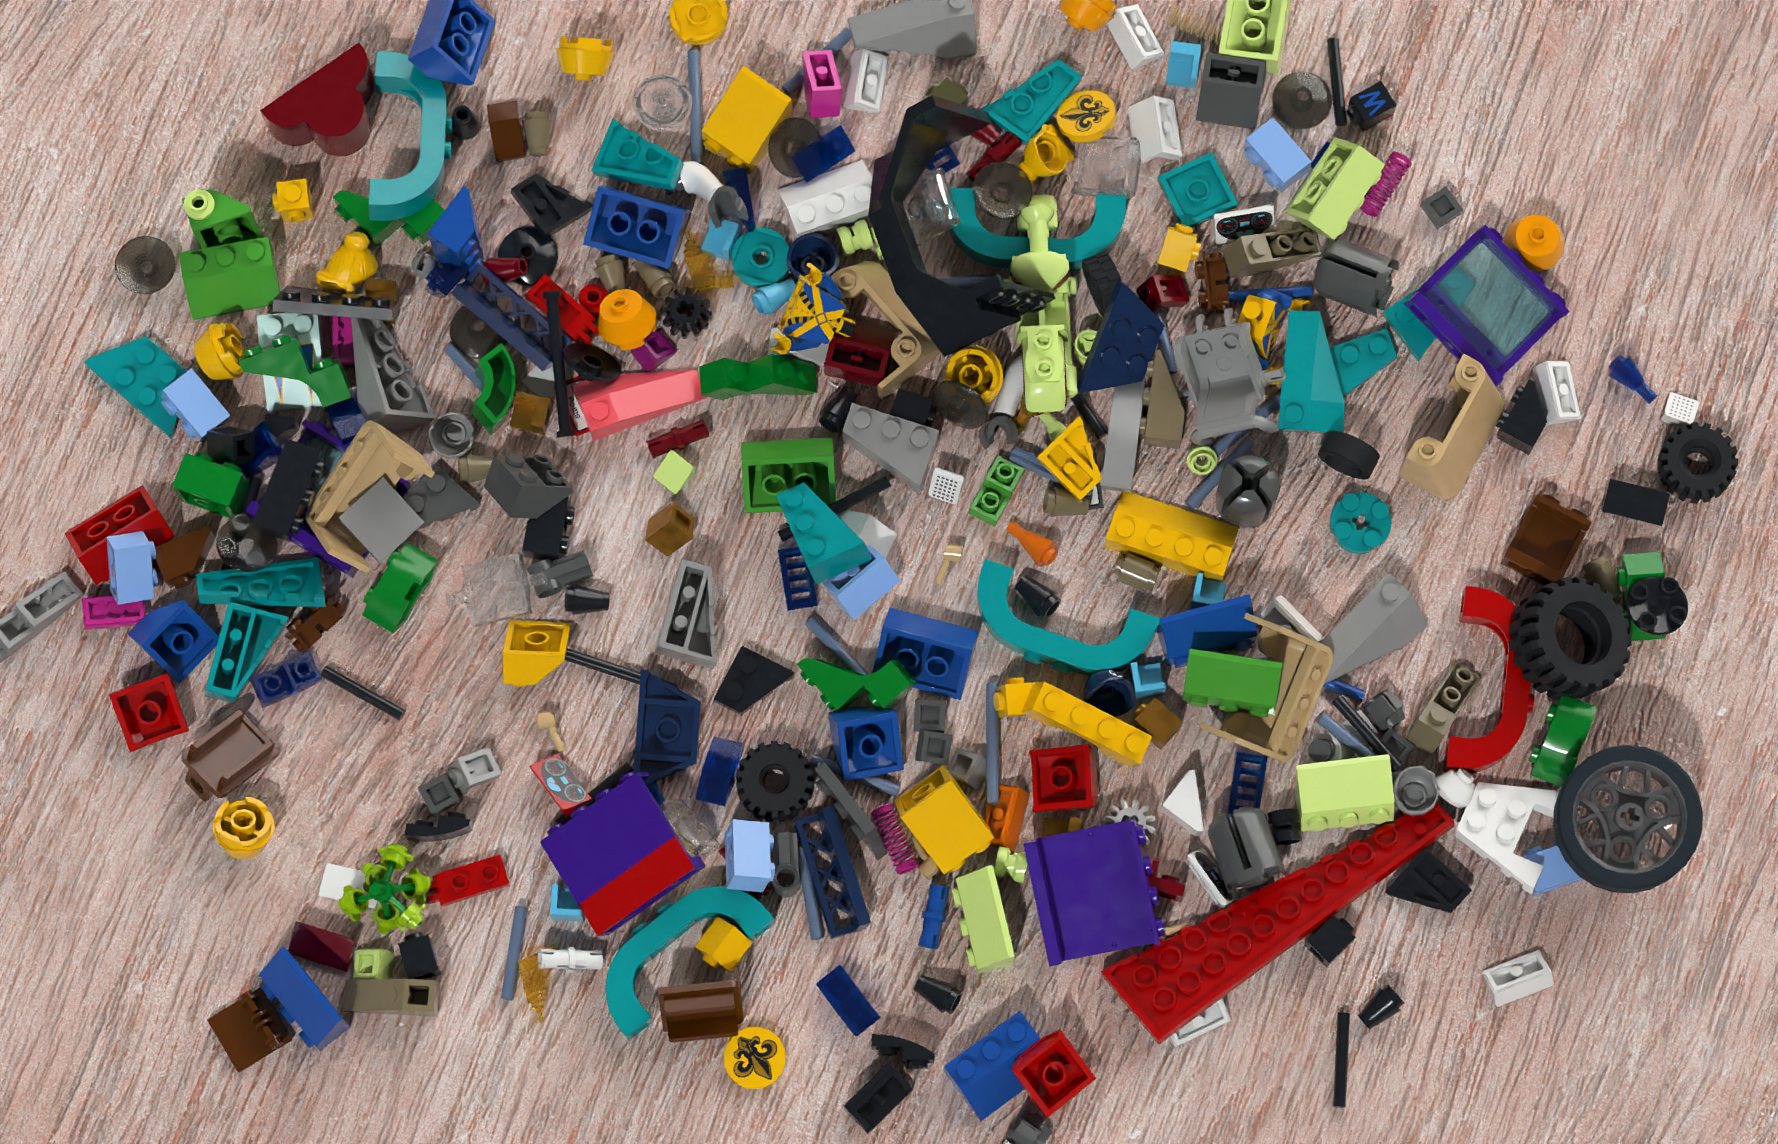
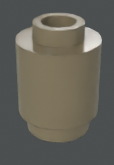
(1136, 572)

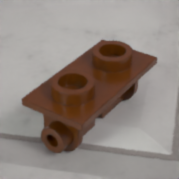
(1212, 295)
(304, 628)

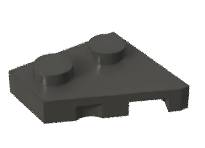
(438, 498)

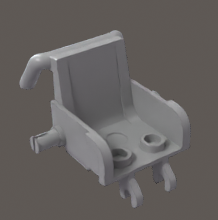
(1223, 379)

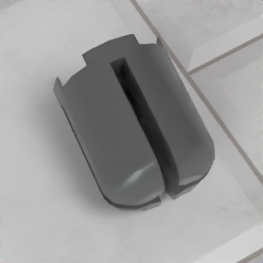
(1355, 276)
(1260, 492)
(1246, 860)

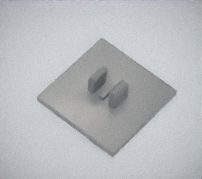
(381, 520)

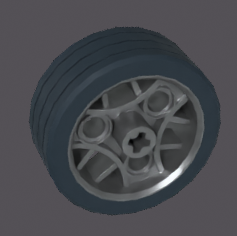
(1677, 796)

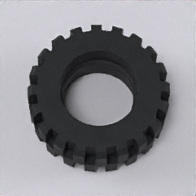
(1601, 628)

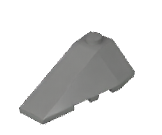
(918, 27)
(384, 382)
(1374, 627)

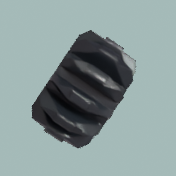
(679, 321)

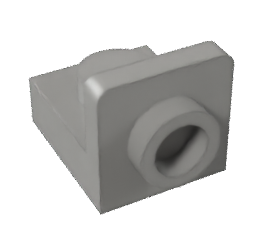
(473, 770)

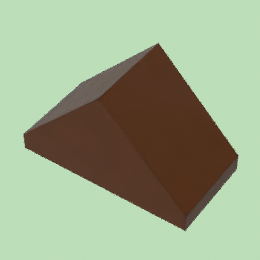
(506, 131)

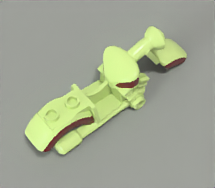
(1045, 334)

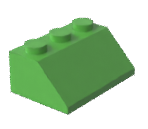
(227, 224)
(230, 277)
(783, 464)
(1232, 682)

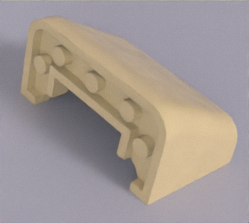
(1446, 465)

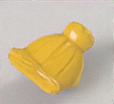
(1046, 154)
(348, 265)

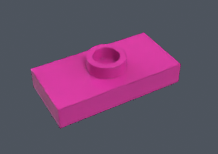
(342, 341)
(104, 612)

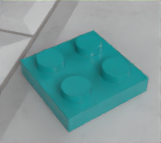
(1197, 191)

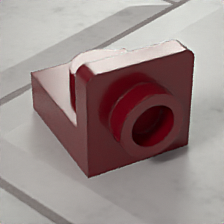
(1163, 292)
(1167, 885)

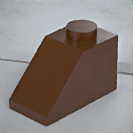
(184, 556)

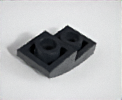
(448, 827)
(913, 1053)

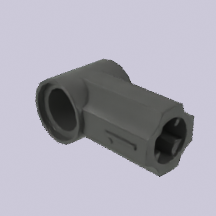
(561, 573)
(786, 862)

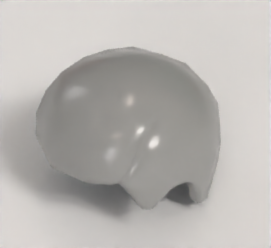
(451, 435)
(1415, 790)

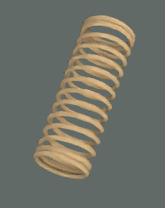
(1172, 17)

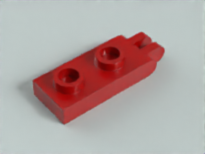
(573, 317)
(468, 881)

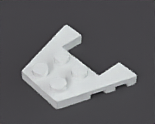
(1496, 823)

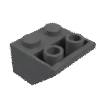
(1230, 91)
(526, 485)

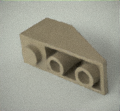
(1270, 251)
(1165, 412)
(1443, 708)
(392, 996)

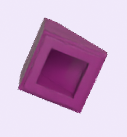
(654, 351)

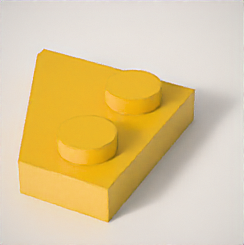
(1072, 460)

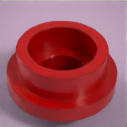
(592, 307)

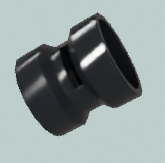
(1285, 826)

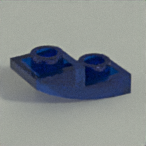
(823, 153)
(443, 280)
(345, 419)
(286, 680)
(719, 770)
(848, 1000)

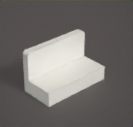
(1156, 128)

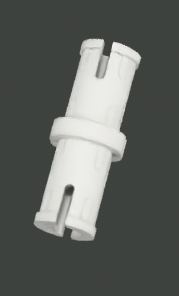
(570, 959)

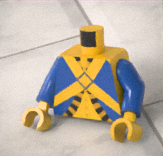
(812, 314)
(1266, 317)

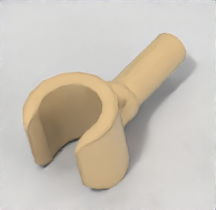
(952, 553)
(547, 720)
(928, 866)
(1175, 928)

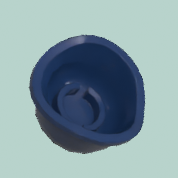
(812, 249)
(1109, 692)

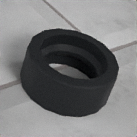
(1348, 455)

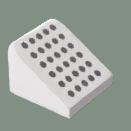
(1679, 410)
(946, 485)

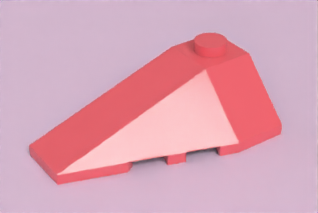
(635, 399)

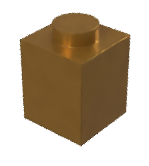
(1157, 721)

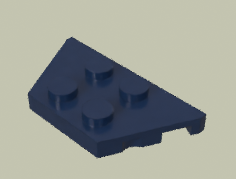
(1122, 343)
(665, 729)

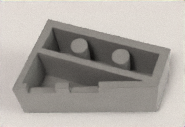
(893, 443)
(689, 617)

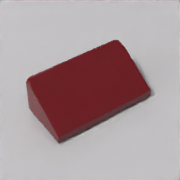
(322, 946)

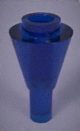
(1627, 373)

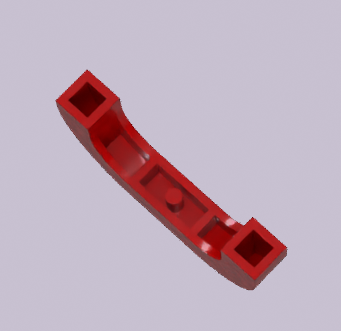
(1477, 754)

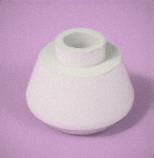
(1456, 787)

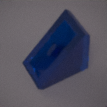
(266, 451)

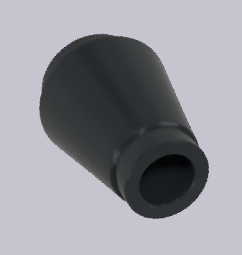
(465, 123)
(837, 409)
(1038, 596)
(585, 600)
(938, 993)
(1381, 1007)

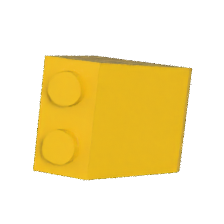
(746, 120)
(944, 820)

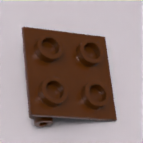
(249, 1029)

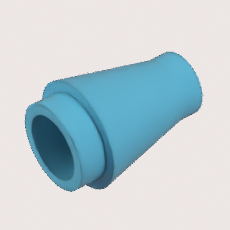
(773, 296)

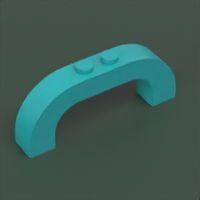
(411, 193)
(998, 250)
(1054, 649)
(670, 924)

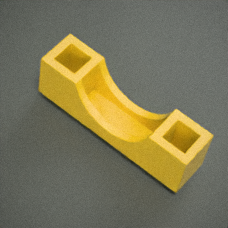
(1071, 714)

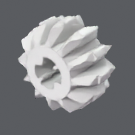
(1132, 813)

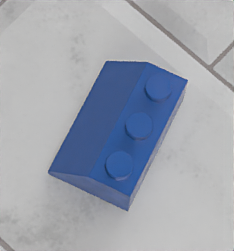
(452, 40)
(636, 226)
(457, 235)
(1207, 628)
(929, 649)
(301, 1000)
(984, 1069)

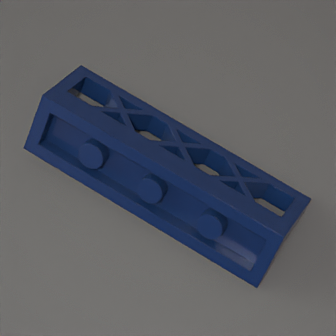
(500, 320)
(843, 869)

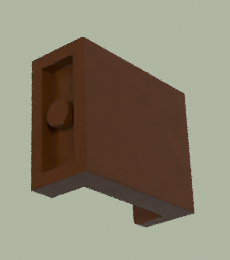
(1546, 540)

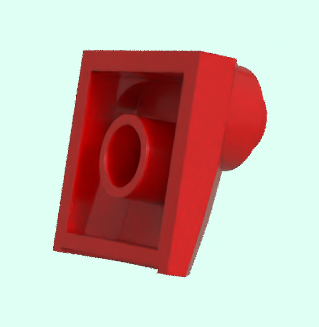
(149, 711)
(1064, 778)
(1052, 1072)

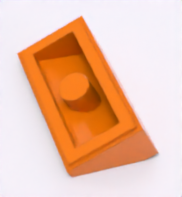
(1007, 816)

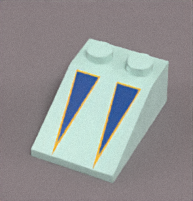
(286, 393)

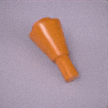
(1039, 548)

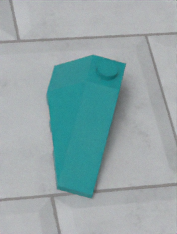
(1311, 393)

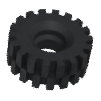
(1703, 441)
(781, 804)

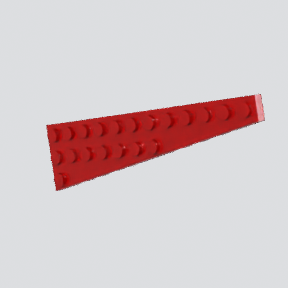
(1208, 961)

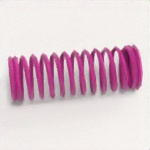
(1392, 158)
(908, 865)

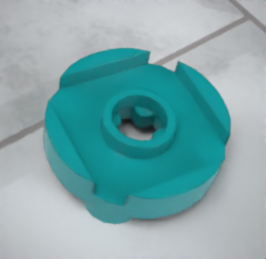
(753, 244)
(1345, 531)

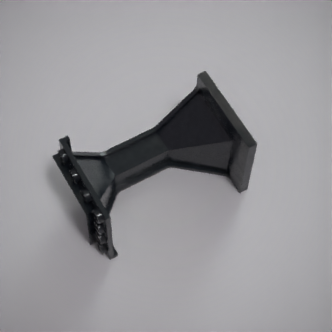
(944, 311)

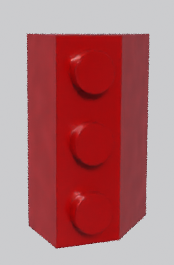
(127, 515)

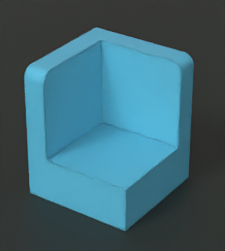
(1183, 64)
(721, 240)
(1207, 592)
(1147, 680)
(564, 906)

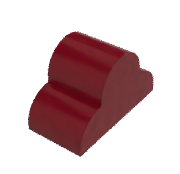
(327, 106)

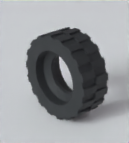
(1101, 279)

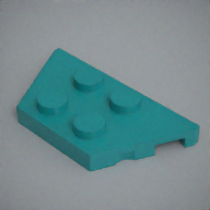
(139, 375)

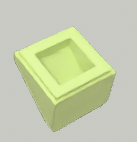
(674, 472)
(373, 964)

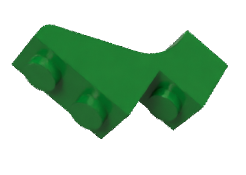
(356, 209)
(287, 360)
(763, 375)
(843, 686)

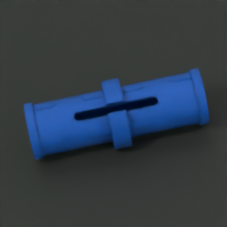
(933, 916)

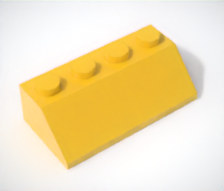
(1171, 536)

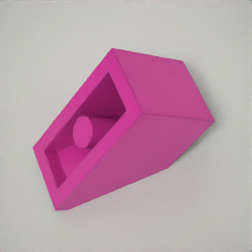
(821, 84)

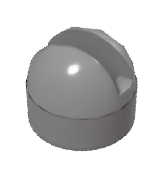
(429, 265)

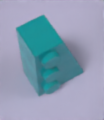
(821, 535)
(241, 649)

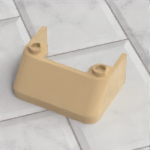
(913, 347)
(367, 459)
(1301, 681)

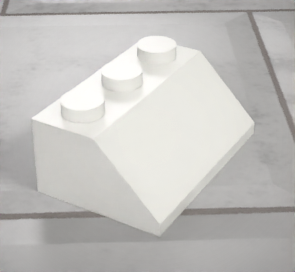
(828, 200)

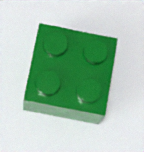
(211, 485)

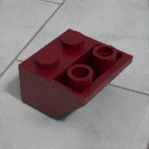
(862, 356)

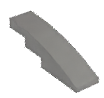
(1123, 437)
(36, 613)

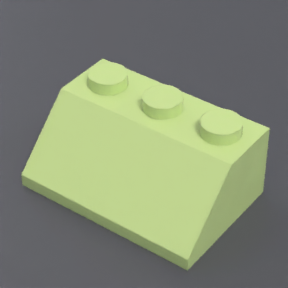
(1256, 31)
(1335, 188)
(1344, 793)
(983, 920)

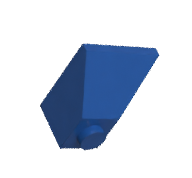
(175, 638)
(866, 741)

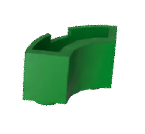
(498, 388)
(1633, 569)
(399, 587)
(1562, 741)

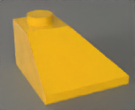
(533, 650)

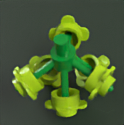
(382, 889)

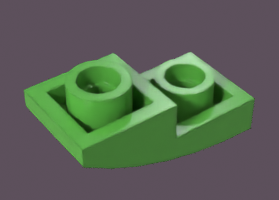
(996, 491)

